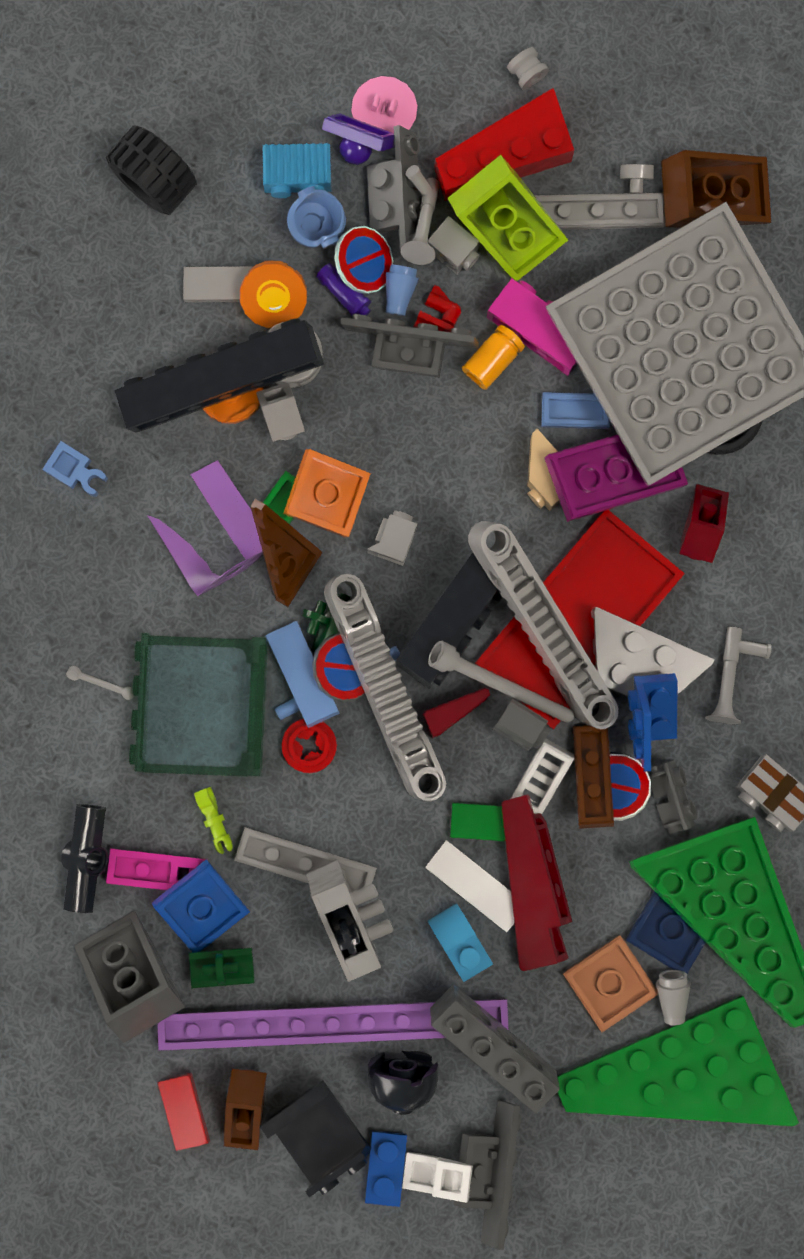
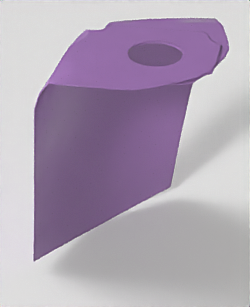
(234, 516)

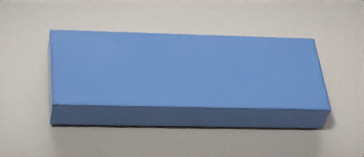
(296, 664)

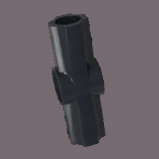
(84, 858)

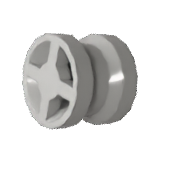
(528, 68)

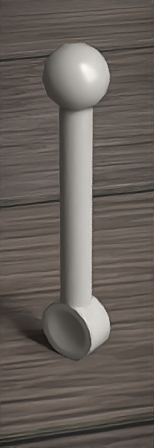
(75, 673)

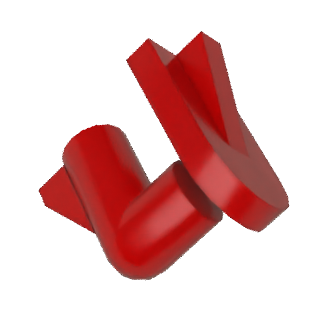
(440, 302)

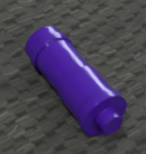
(353, 301)

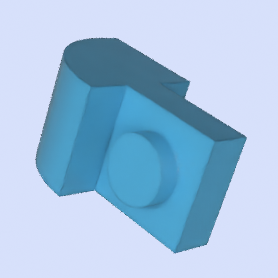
(460, 942)

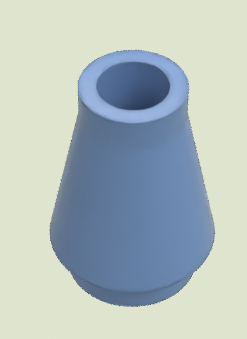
(400, 288)

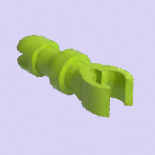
(208, 805)

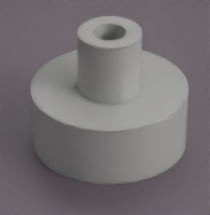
(636, 174)

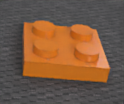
(327, 493)

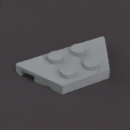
(631, 651)

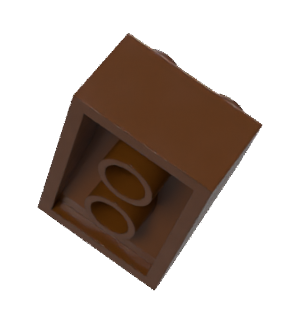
(704, 180)

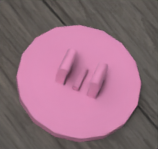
(385, 103)

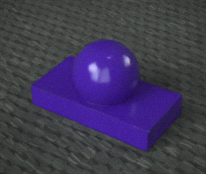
(357, 137)

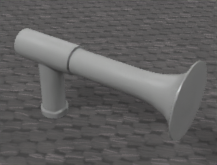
(419, 250)
(734, 646)

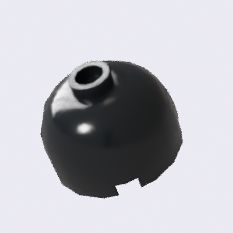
(403, 1083)

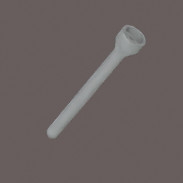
(445, 658)

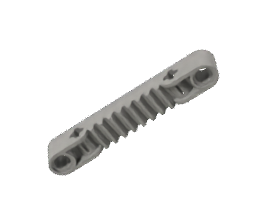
(544, 623)
(384, 688)

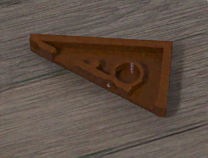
(285, 551)

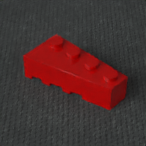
(528, 139)

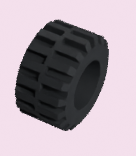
(151, 170)

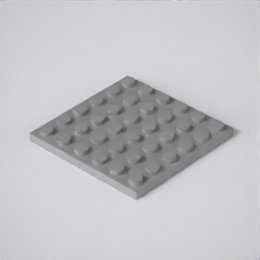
(684, 343)

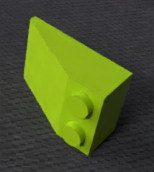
(507, 218)

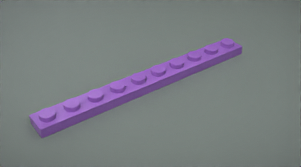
(306, 1025)

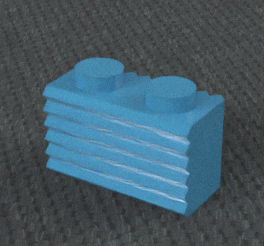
(296, 168)

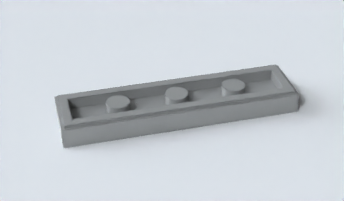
(605, 210)
(296, 859)

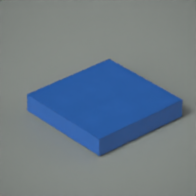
(200, 907)

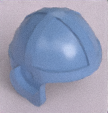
(316, 218)

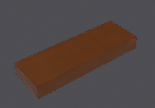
(593, 777)

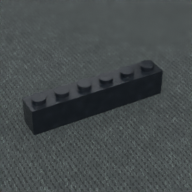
(219, 376)

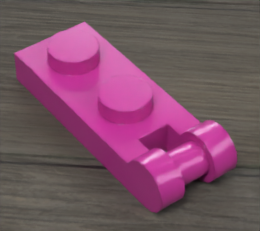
(147, 869)

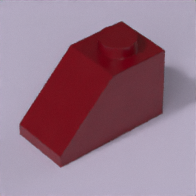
(704, 523)

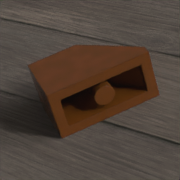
(244, 1109)

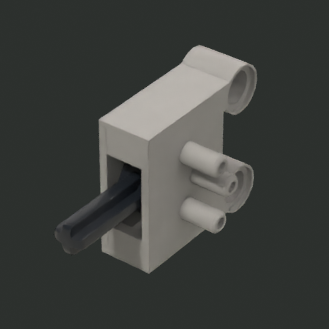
(346, 921)

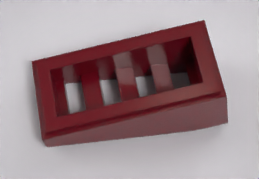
(446, 715)

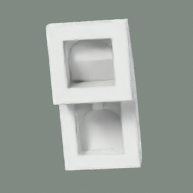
(437, 1176)

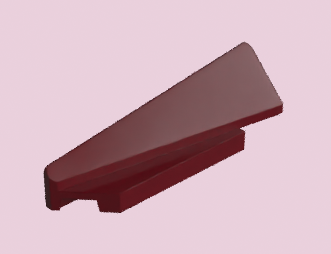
(535, 886)

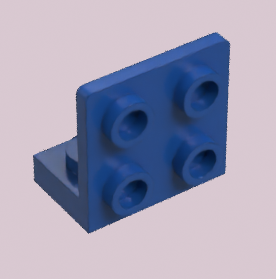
(653, 713)

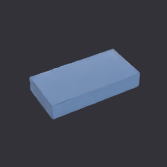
(573, 411)

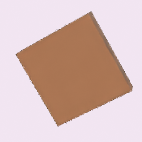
(610, 983)

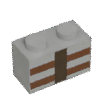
(773, 792)

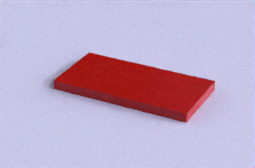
(603, 570)

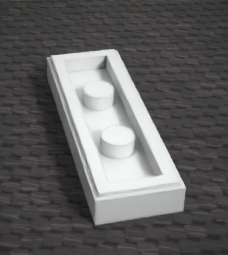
(473, 884)

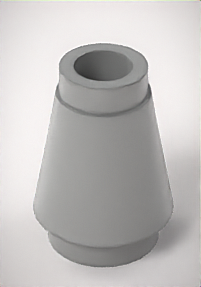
(673, 994)

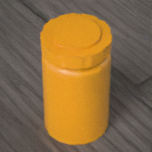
(493, 357)

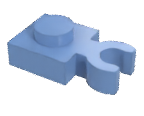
(70, 467)

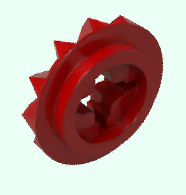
(314, 761)

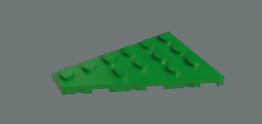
(735, 904)
(690, 1071)

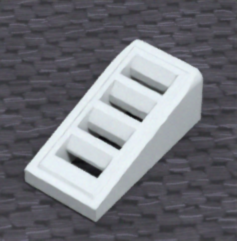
(560, 753)

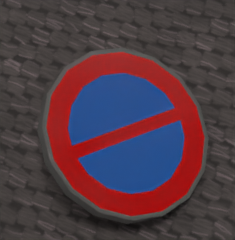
(335, 671)

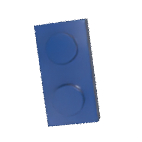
(386, 1168)

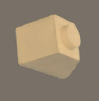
(539, 478)

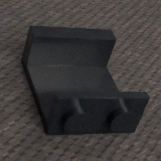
(319, 1137)

